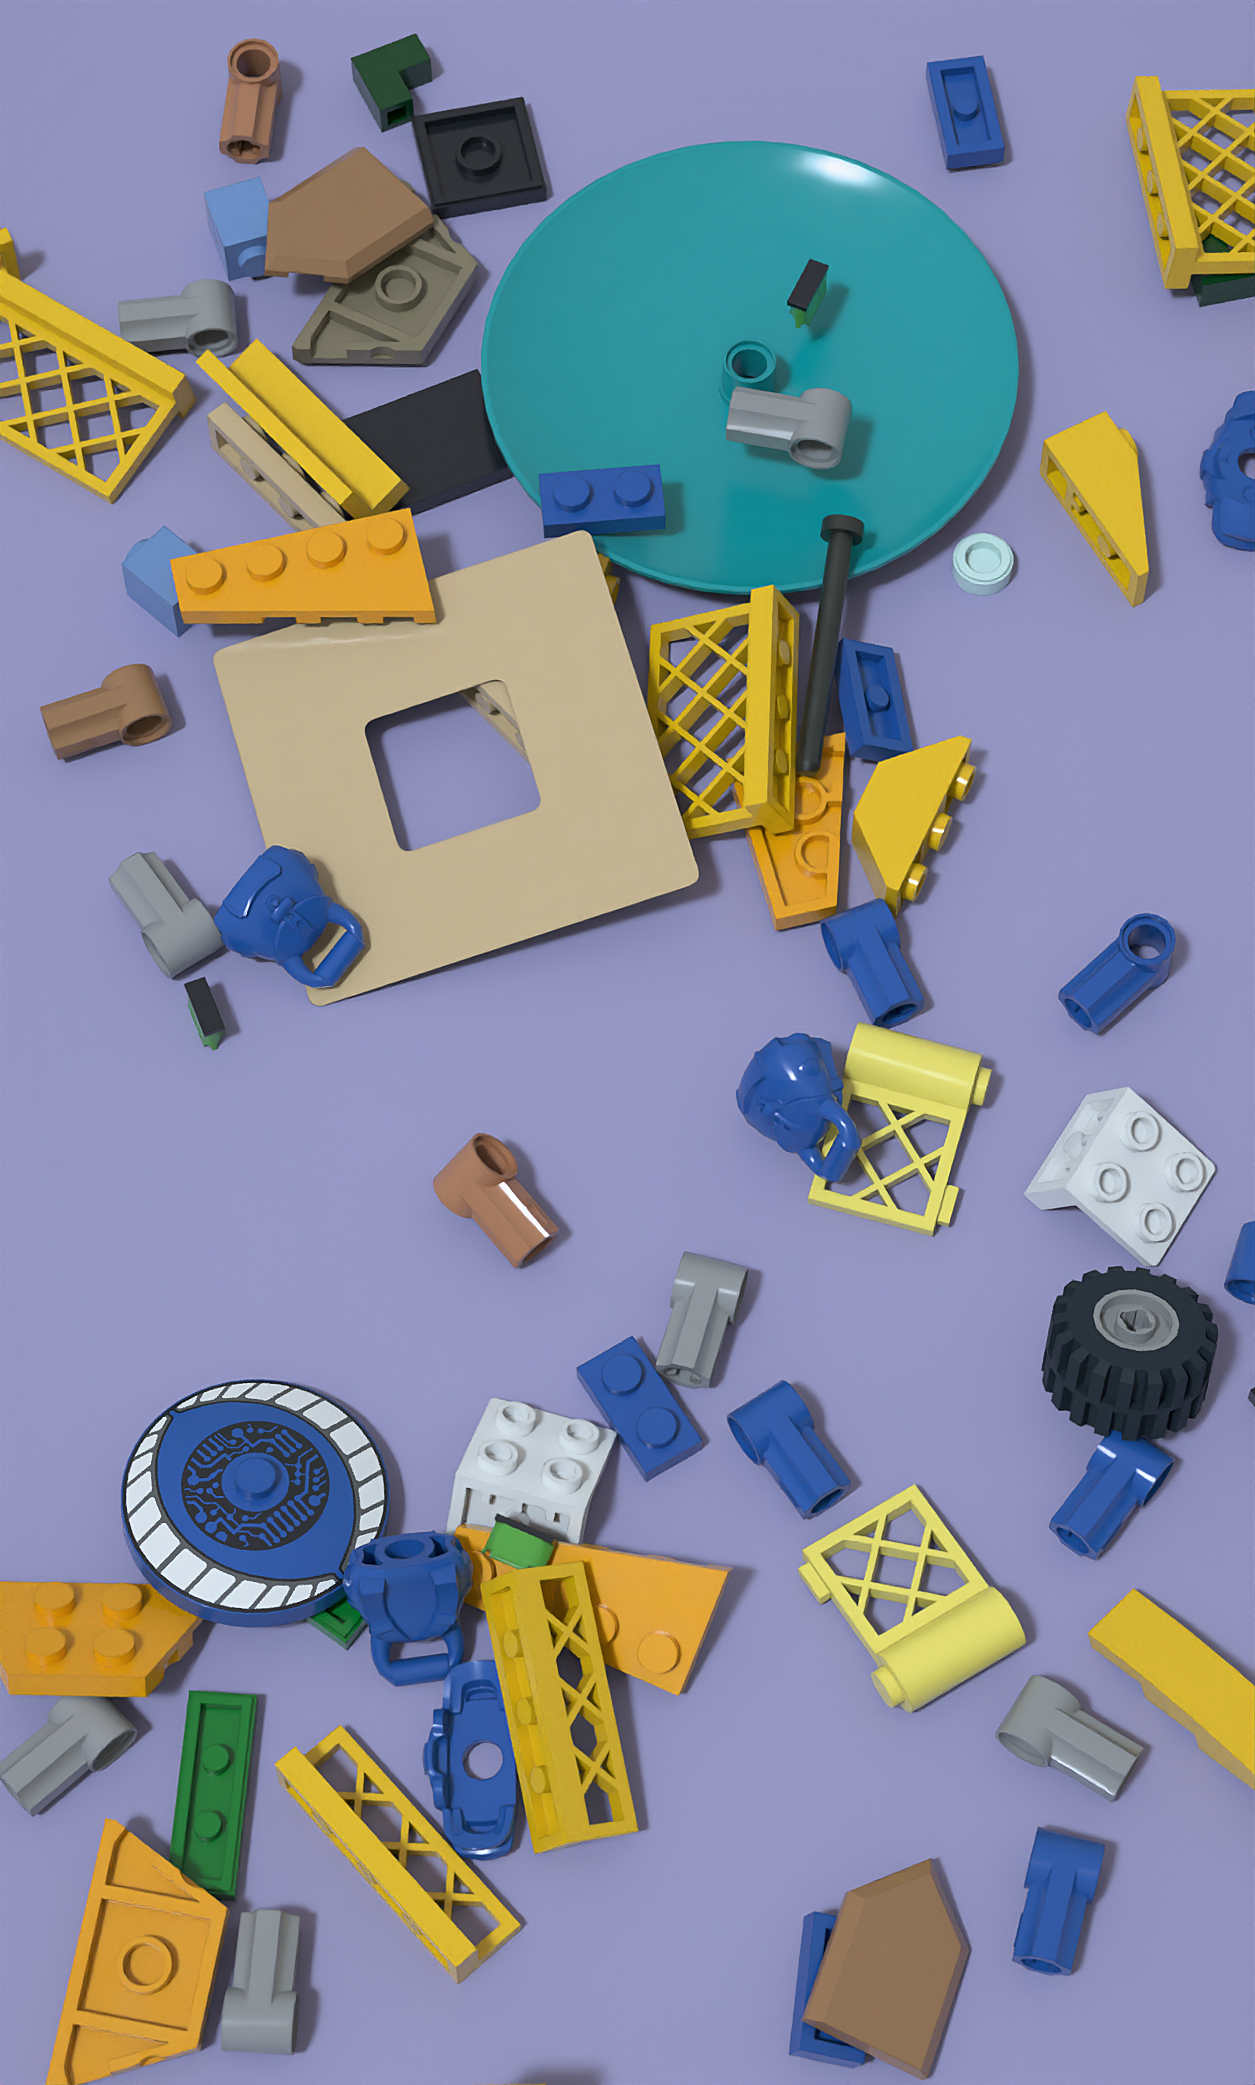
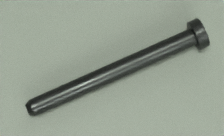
(841, 534)

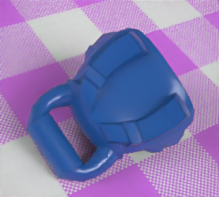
(281, 914)
(795, 1097)
(411, 1593)

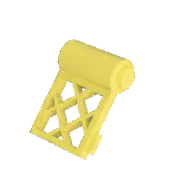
(917, 1080)
(940, 1643)

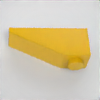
(1098, 485)

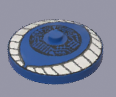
(252, 1501)

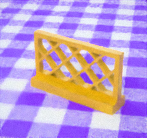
(1165, 177)
(95, 353)
(767, 703)

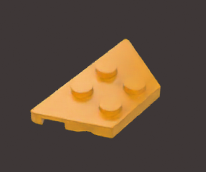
(89, 1638)
(138, 1965)

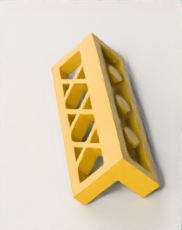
(307, 430)
(537, 1711)
(376, 1861)

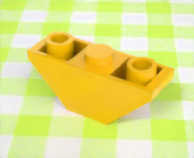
(907, 815)

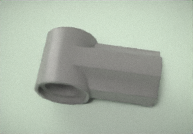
(194, 320)
(806, 426)
(171, 925)
(703, 1302)
(1052, 1729)
(78, 1737)
(263, 2004)

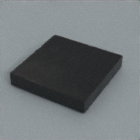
(478, 158)

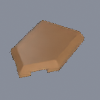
(343, 220)
(891, 1969)

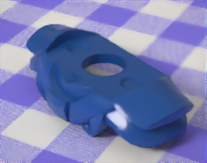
(1225, 485)
(476, 1812)

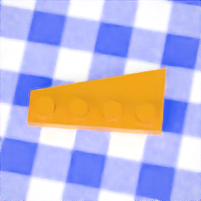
(645, 1607)

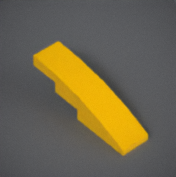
(1183, 1680)

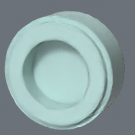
(982, 564)

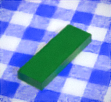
(214, 1790)

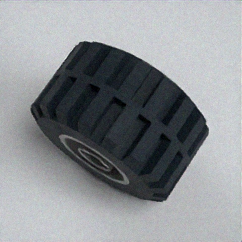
(1129, 1353)

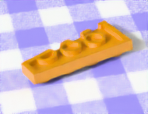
(336, 570)

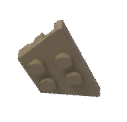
(394, 307)

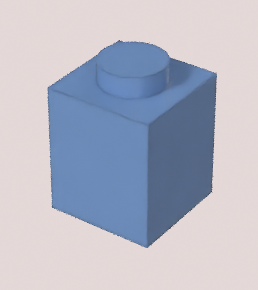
(239, 226)
(151, 580)

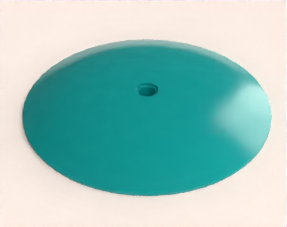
(675, 284)

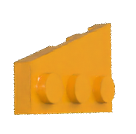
(802, 865)

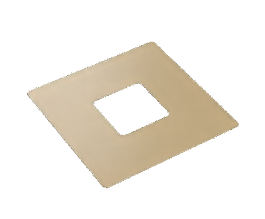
(606, 804)

